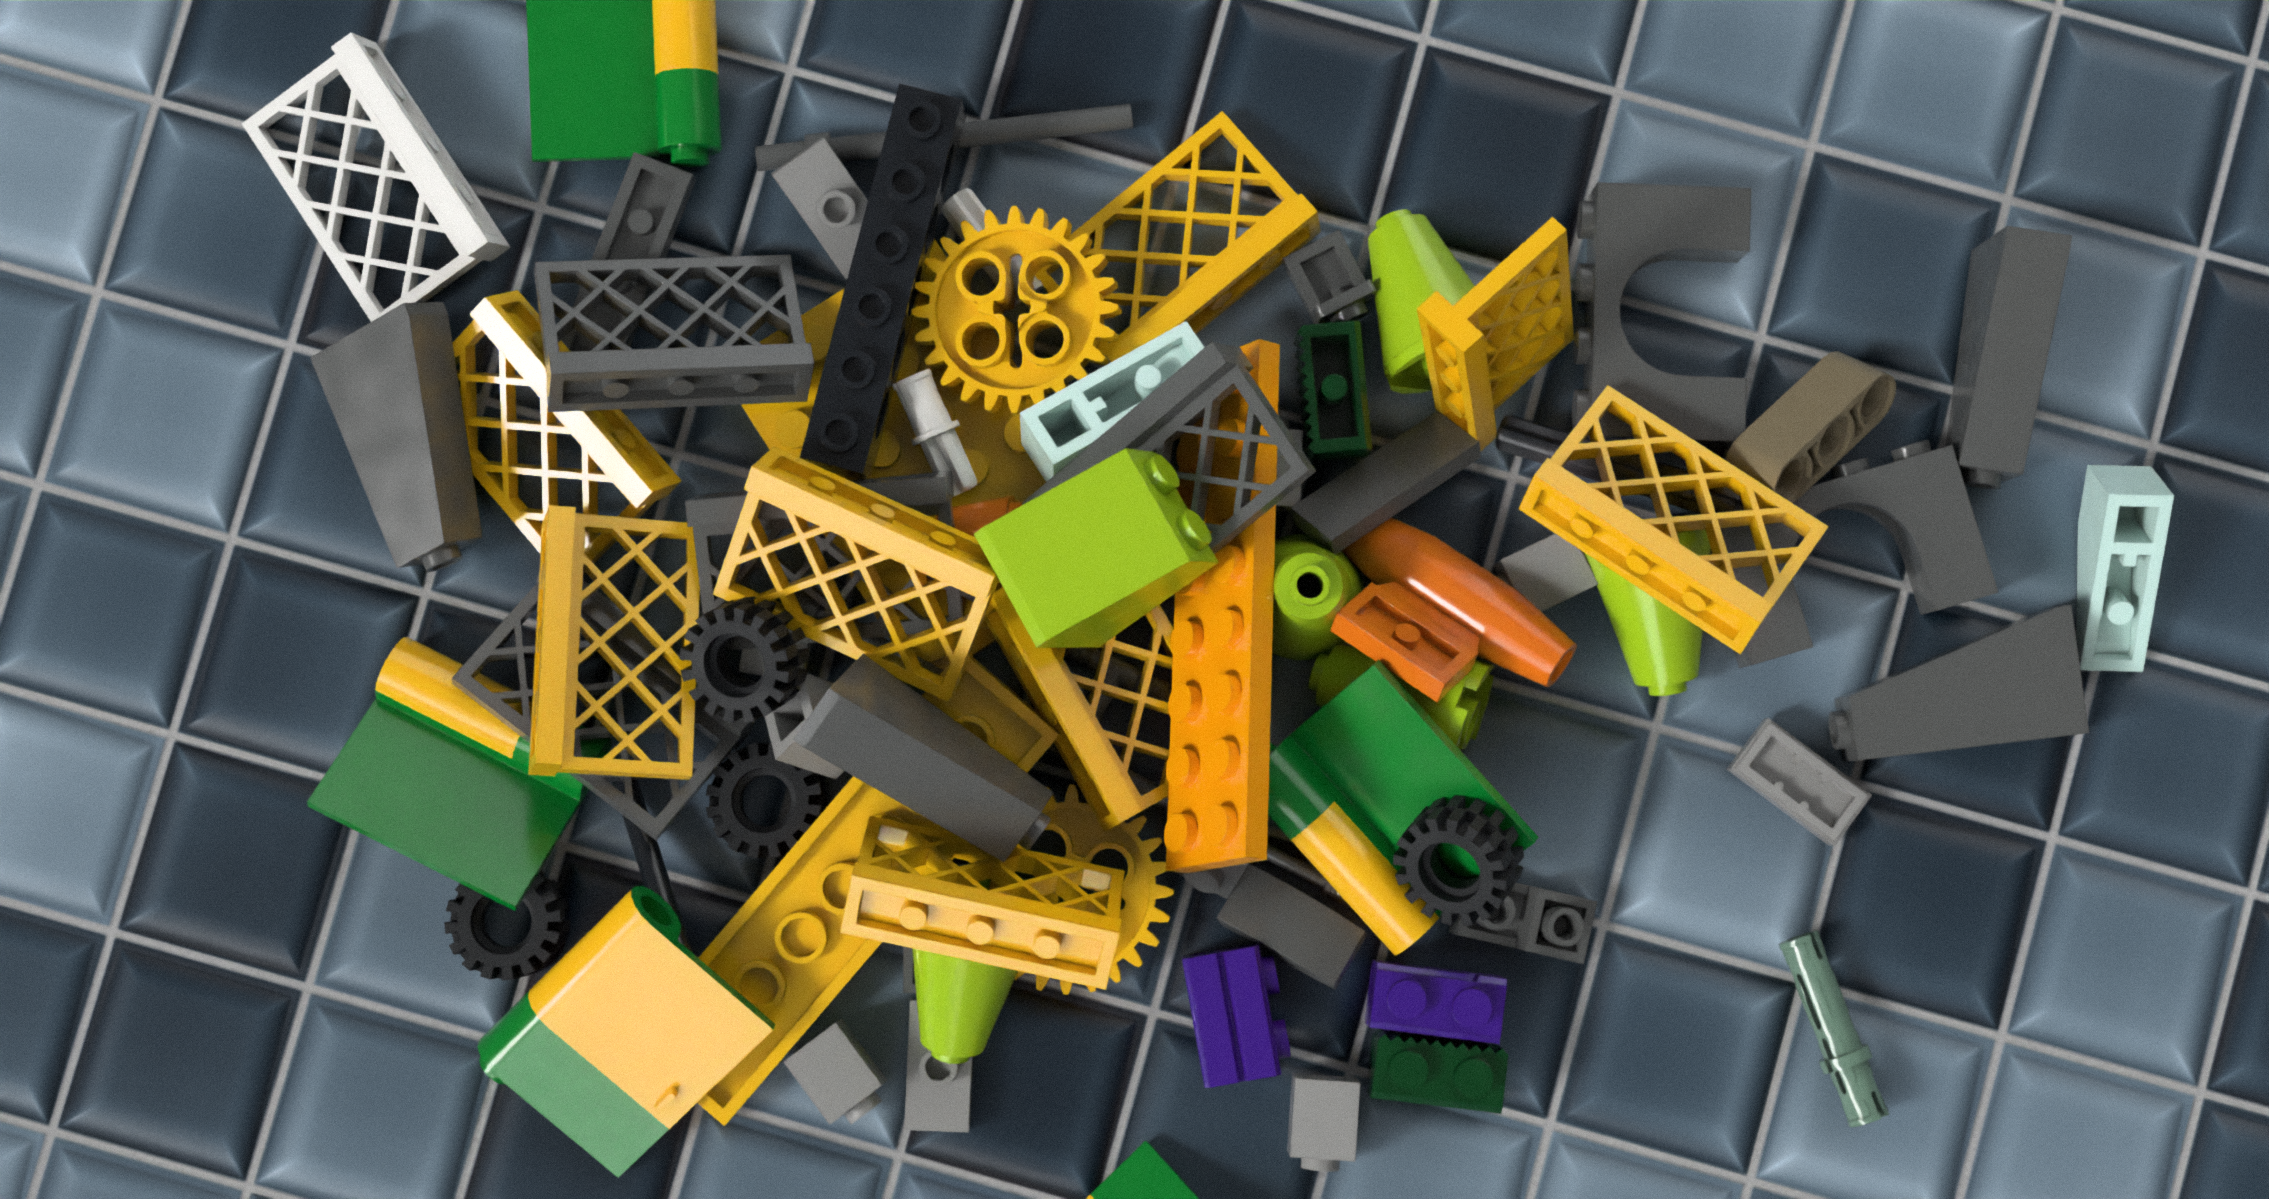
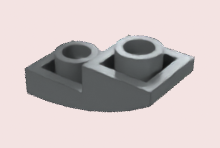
(1537, 923)
(1292, 926)

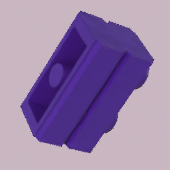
(1435, 1001)
(1233, 1014)

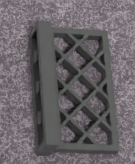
(678, 370)
(1174, 409)
(719, 514)
(658, 678)

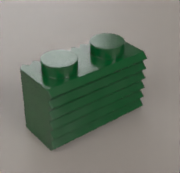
(1333, 391)
(1437, 1071)

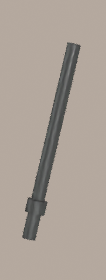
(973, 134)

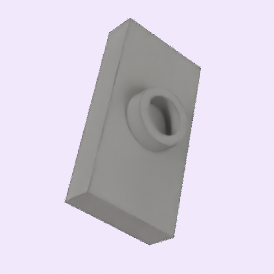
(825, 200)
(1799, 782)
(935, 1090)

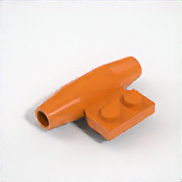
(1439, 611)

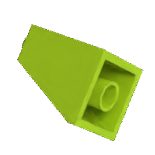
(1098, 550)

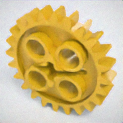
(959, 315)
(1083, 841)

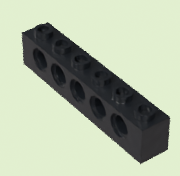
(881, 282)

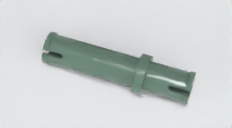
(1838, 1040)

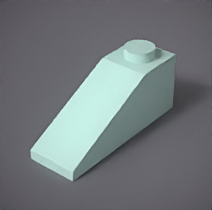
(1080, 413)
(2119, 564)

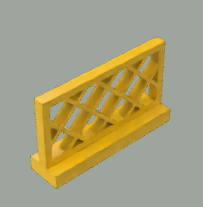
(1220, 277)
(1499, 331)
(605, 435)
(865, 522)
(1649, 549)
(559, 640)
(1060, 702)
(994, 927)

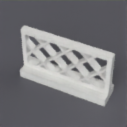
(408, 140)

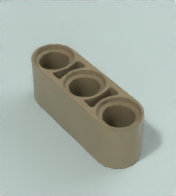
(1813, 424)

